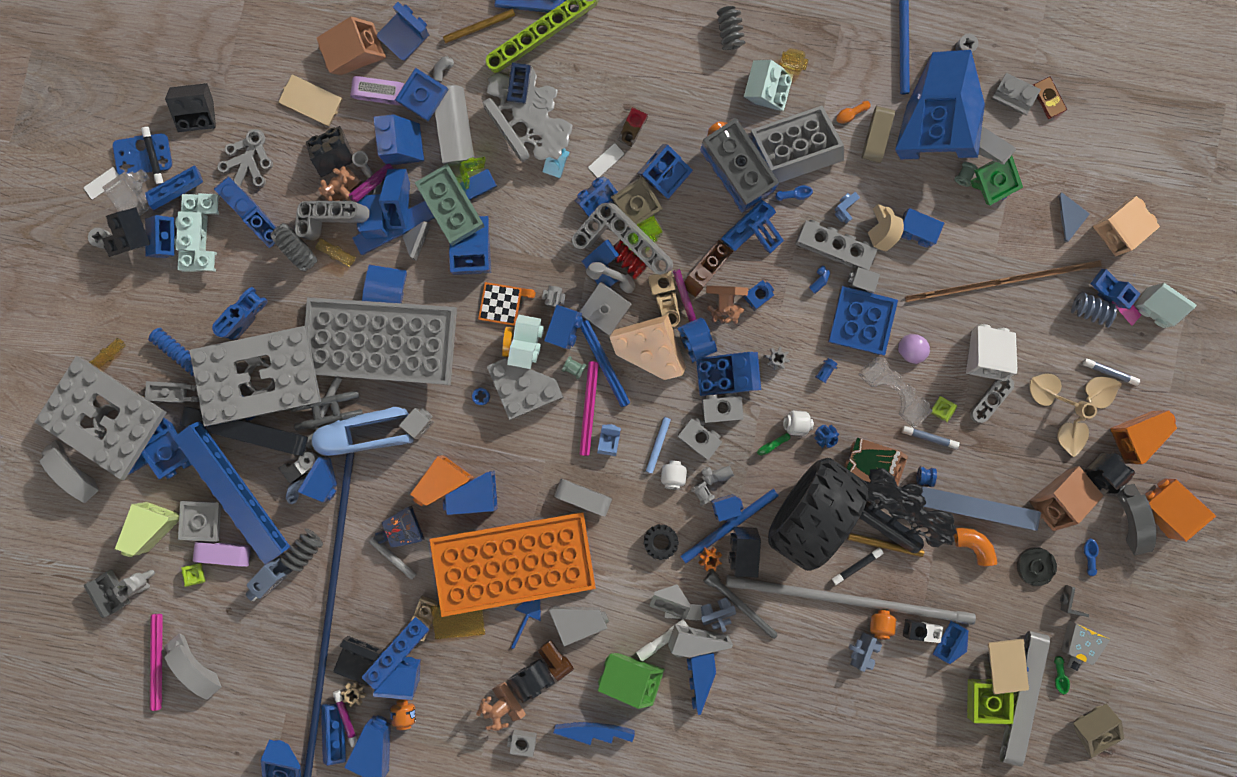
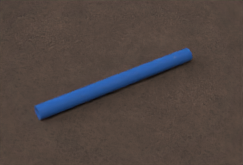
(904, 46)
(727, 527)

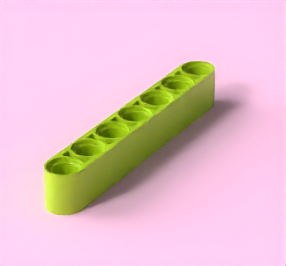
(537, 39)

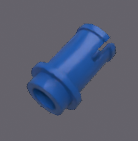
(826, 370)

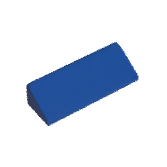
(332, 735)

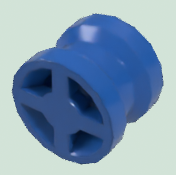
(926, 476)

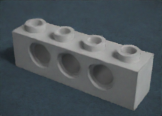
(807, 240)

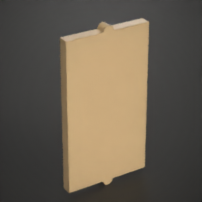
(310, 100)

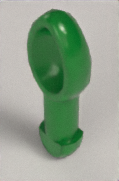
(767, 448)
(1061, 681)

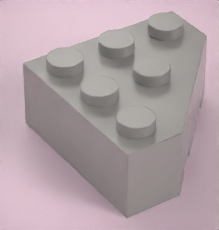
(522, 388)

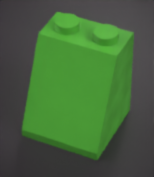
(630, 680)

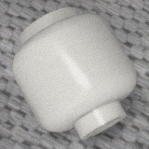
(798, 423)
(673, 475)

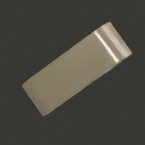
(878, 134)

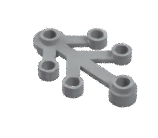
(246, 160)

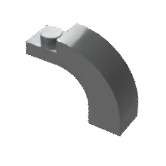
(1141, 522)

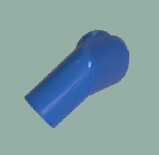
(821, 281)

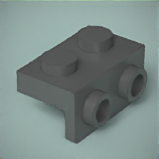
(102, 594)

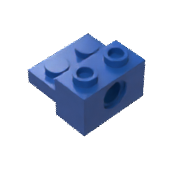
(659, 164)

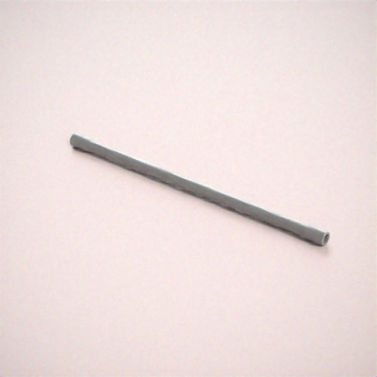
(957, 616)

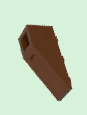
(707, 268)

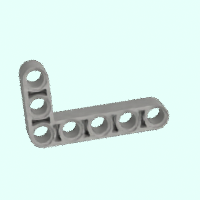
(625, 235)

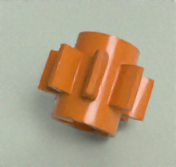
(705, 558)

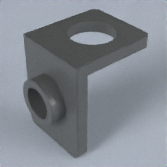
(1067, 599)

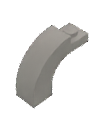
(66, 473)
(188, 670)

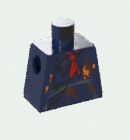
(401, 529)

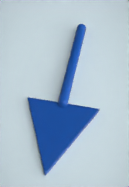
(531, 609)

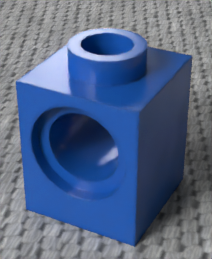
(753, 301)

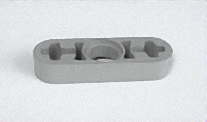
(987, 414)

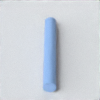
(658, 444)

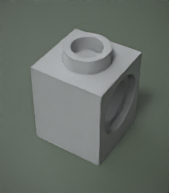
(863, 280)
(529, 737)

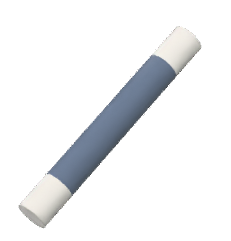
(1111, 372)
(930, 437)

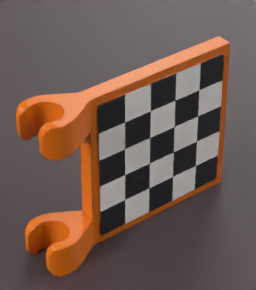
(502, 303)

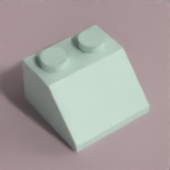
(1164, 305)

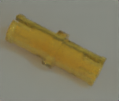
(335, 252)
(108, 353)

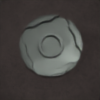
(1036, 566)

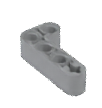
(312, 214)

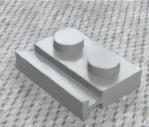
(1016, 94)

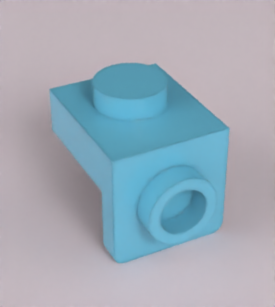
(556, 167)

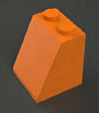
(1143, 435)
(439, 480)
(1177, 510)

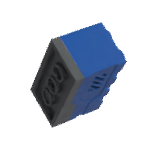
(738, 164)

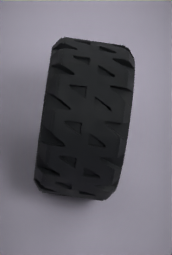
(818, 514)

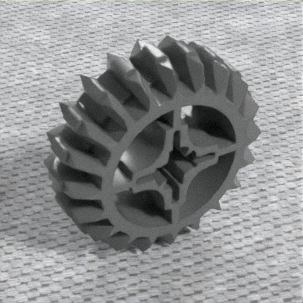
(293, 247)

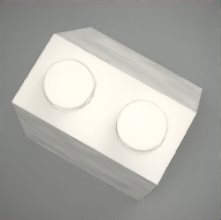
(992, 353)

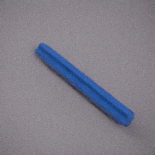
(604, 364)

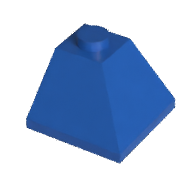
(320, 481)
(402, 681)
(279, 761)

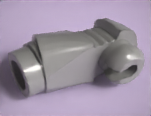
(721, 474)

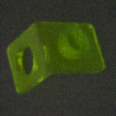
(470, 165)

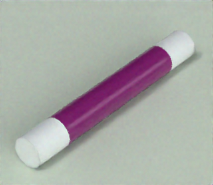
(345, 718)

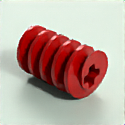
(629, 259)

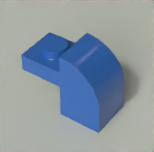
(1112, 290)

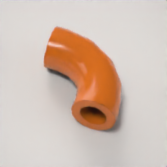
(978, 543)

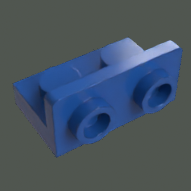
(595, 195)

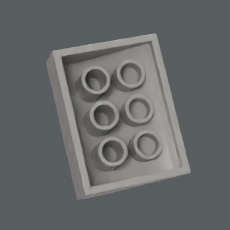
(799, 144)

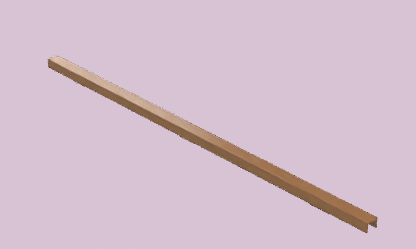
(1003, 281)

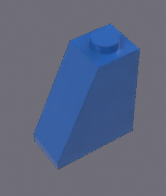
(395, 198)

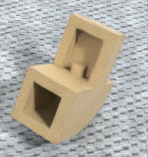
(888, 229)

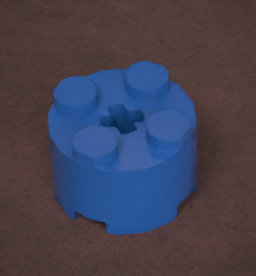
(697, 339)

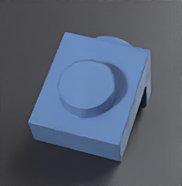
(846, 202)
(609, 440)

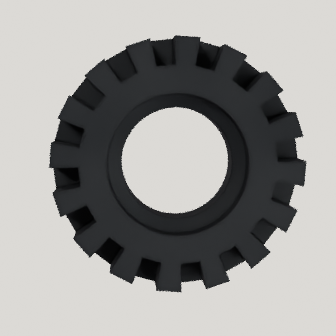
(661, 530)

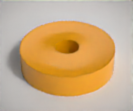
(507, 340)

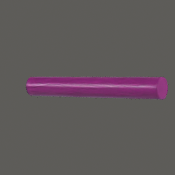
(684, 295)

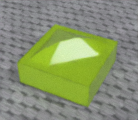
(943, 409)
(193, 574)

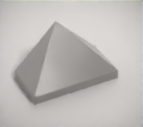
(415, 238)
(671, 601)

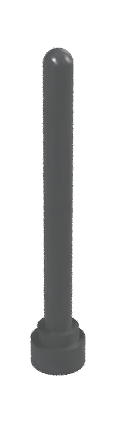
(712, 579)

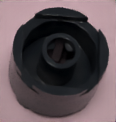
(1109, 473)
(531, 680)

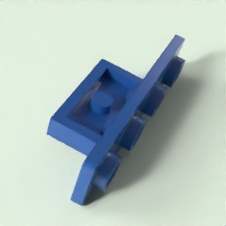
(395, 653)

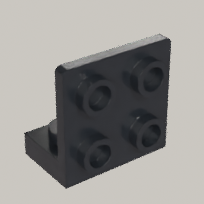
(356, 659)

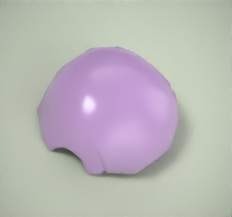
(914, 348)

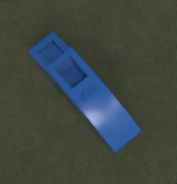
(246, 209)

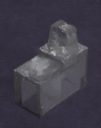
(126, 191)

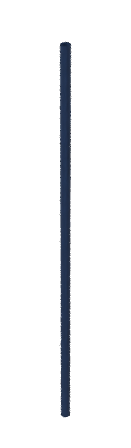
(328, 615)

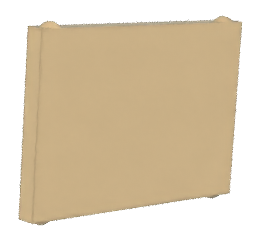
(1008, 666)

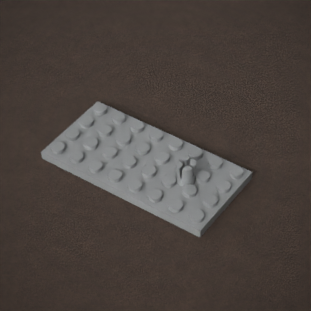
(381, 340)

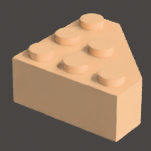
(650, 347)

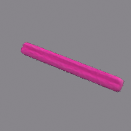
(589, 404)
(156, 631)

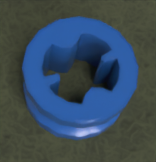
(476, 393)

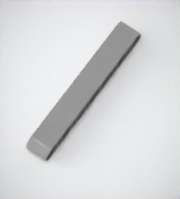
(1017, 735)

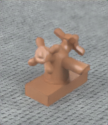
(340, 186)
(726, 302)
(506, 704)

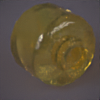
(794, 61)

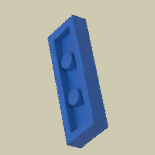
(174, 187)
(741, 231)

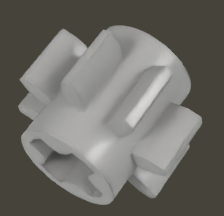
(553, 296)
(782, 360)

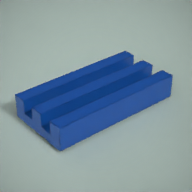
(758, 223)

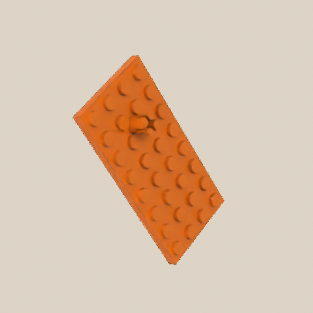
(512, 564)

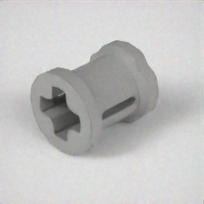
(702, 493)

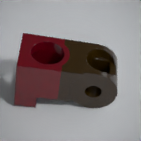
(632, 126)

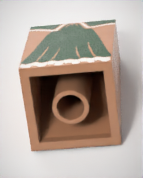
(870, 455)

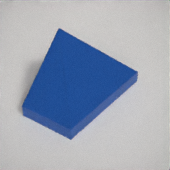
(953, 643)

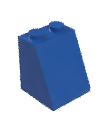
(398, 140)
(473, 497)
(372, 749)

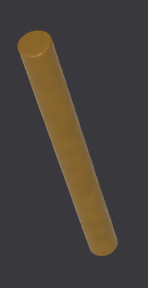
(479, 25)
(882, 544)

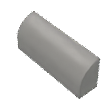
(454, 127)

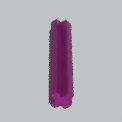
(369, 184)

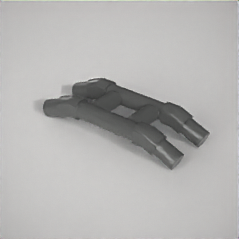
(333, 400)

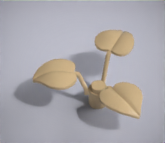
(1100, 393)

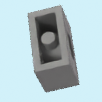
(733, 412)
(417, 423)
(706, 448)

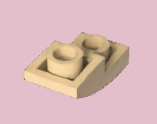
(424, 613)

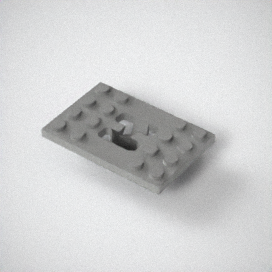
(290, 372)
(124, 435)

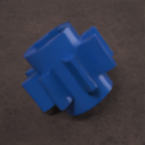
(826, 436)

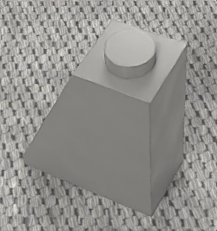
(578, 622)

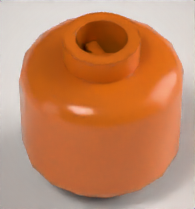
(883, 625)

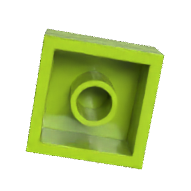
(987, 707)

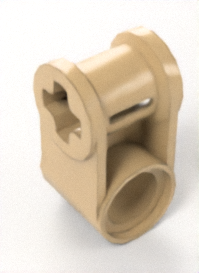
(668, 306)

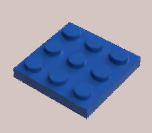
(863, 321)

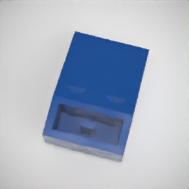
(472, 253)
(729, 373)

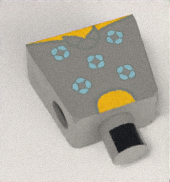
(1082, 645)

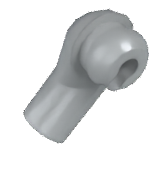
(440, 66)

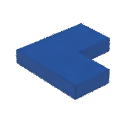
(603, 254)

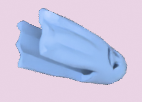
(337, 438)

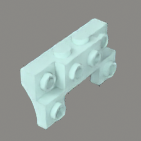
(192, 232)

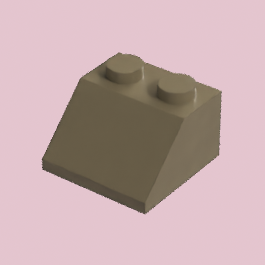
(1099, 730)

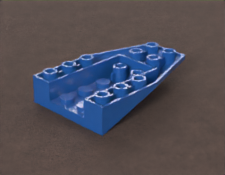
(944, 109)

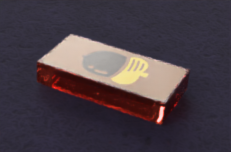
(1050, 98)

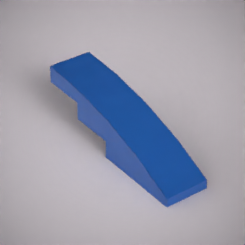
(586, 731)

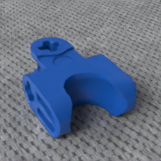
(239, 316)

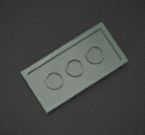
(449, 204)

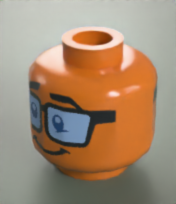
(402, 715)

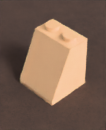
(1127, 226)

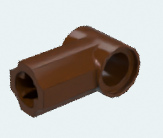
(558, 664)

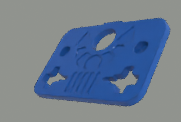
(138, 158)

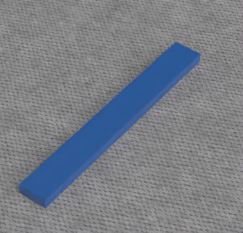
(421, 212)

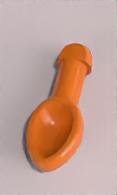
(848, 114)

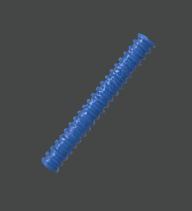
(174, 351)

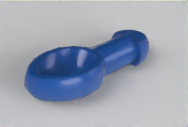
(801, 192)
(1091, 551)

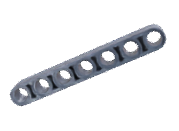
(981, 508)

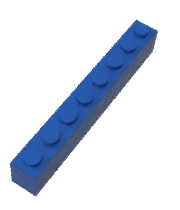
(231, 492)

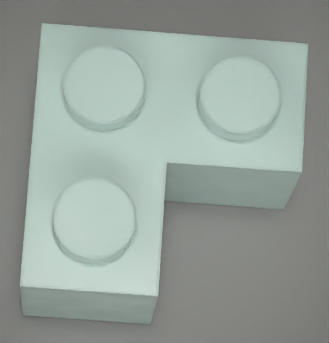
(525, 343)

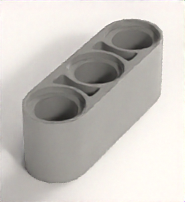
(583, 497)

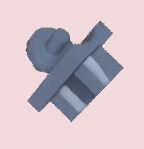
(725, 611)
(862, 652)

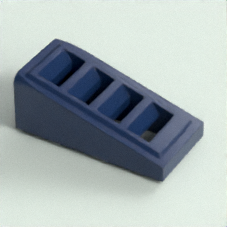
(516, 67)

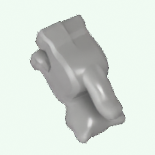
(134, 584)

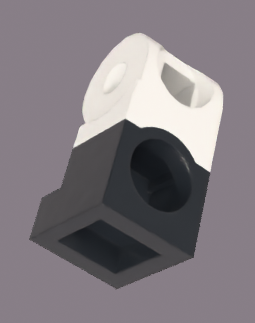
(299, 468)
(922, 631)

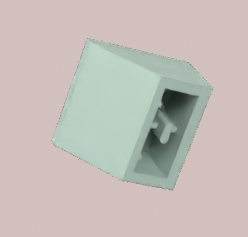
(768, 84)

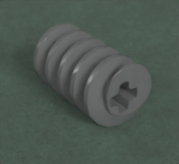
(729, 28)
(303, 551)

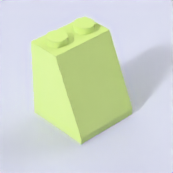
(145, 528)

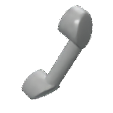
(360, 159)
(596, 269)

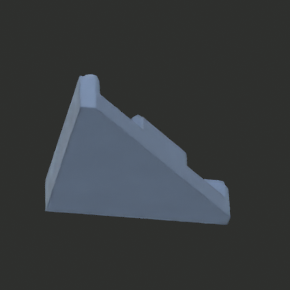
(1071, 216)

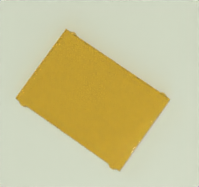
(457, 625)

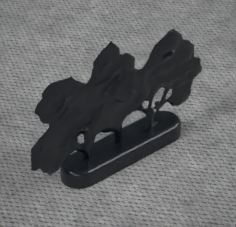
(905, 504)

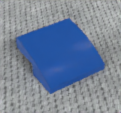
(384, 284)

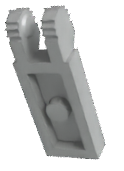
(169, 392)

